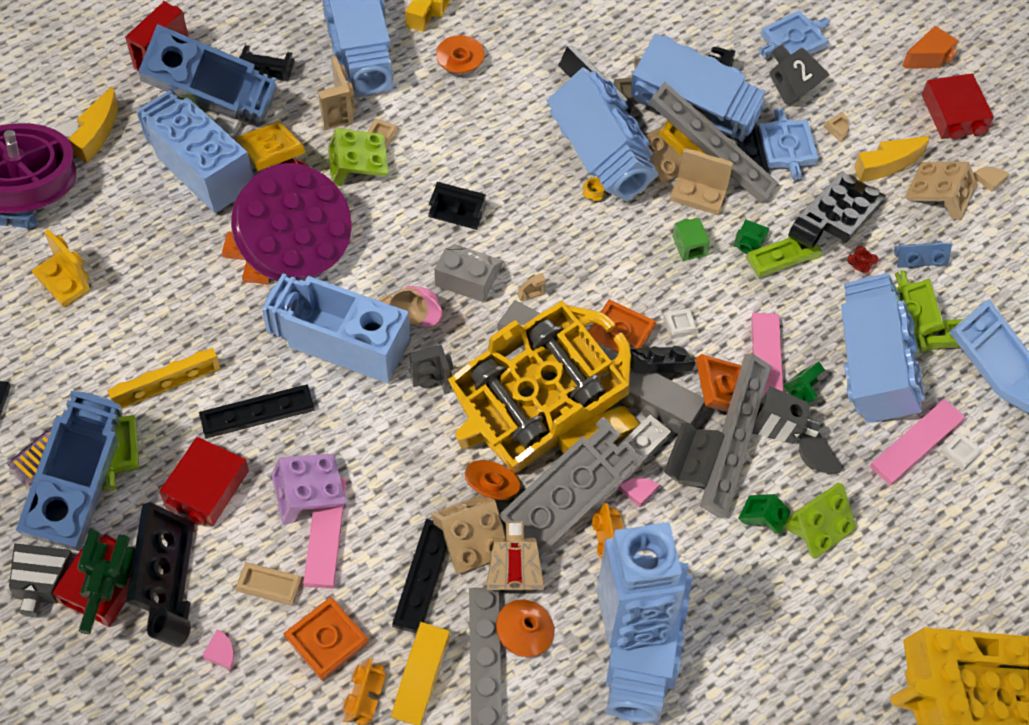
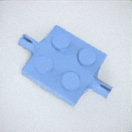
(795, 33)
(788, 143)

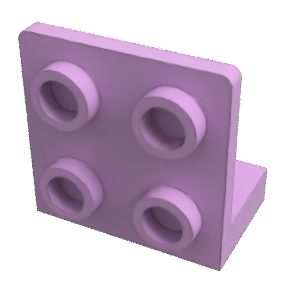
(306, 484)

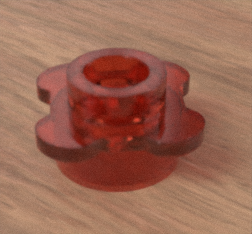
(859, 264)

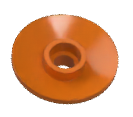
(460, 47)
(492, 480)
(517, 636)

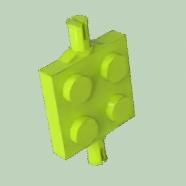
(922, 306)
(126, 453)

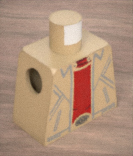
(514, 561)

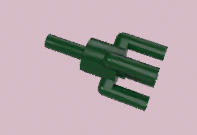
(102, 575)

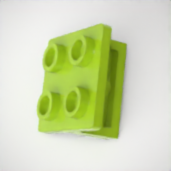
(823, 520)

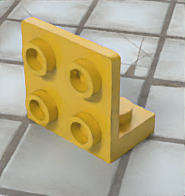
(62, 272)

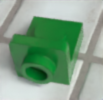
(750, 236)
(801, 384)
(765, 510)

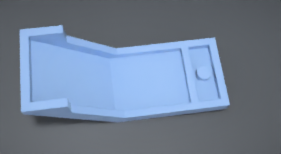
(996, 353)

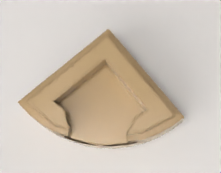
(838, 126)
(991, 177)
(532, 288)

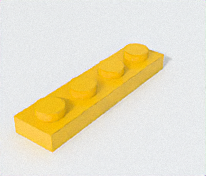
(165, 378)

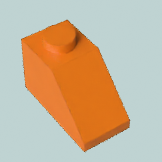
(931, 50)

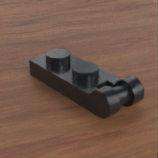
(660, 359)

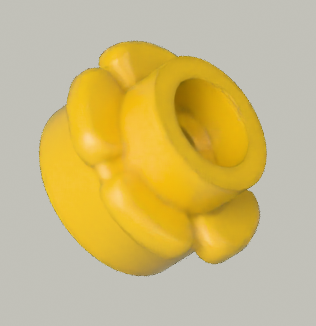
(593, 184)

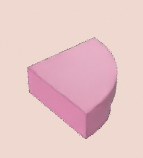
(638, 489)
(220, 651)

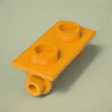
(605, 522)
(366, 680)

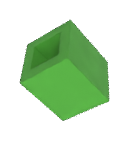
(691, 239)

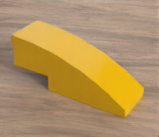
(420, 12)
(94, 126)
(889, 158)
(618, 417)
(420, 674)

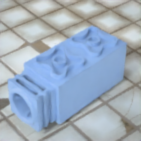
(360, 43)
(703, 82)
(603, 133)
(196, 149)
(338, 325)
(880, 351)
(640, 594)
(645, 673)

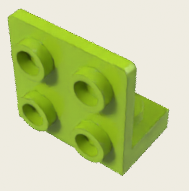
(356, 153)

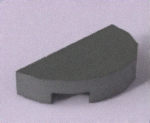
(818, 455)

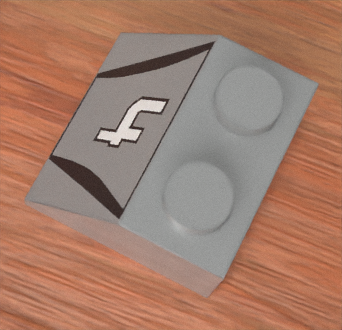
(466, 272)

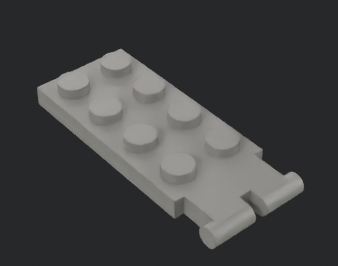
(571, 486)

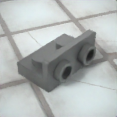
(431, 366)
(694, 455)

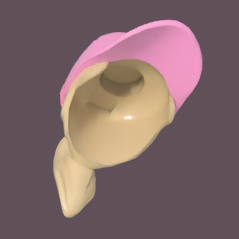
(421, 304)

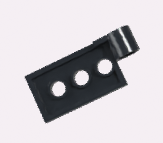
(844, 202)
(168, 617)

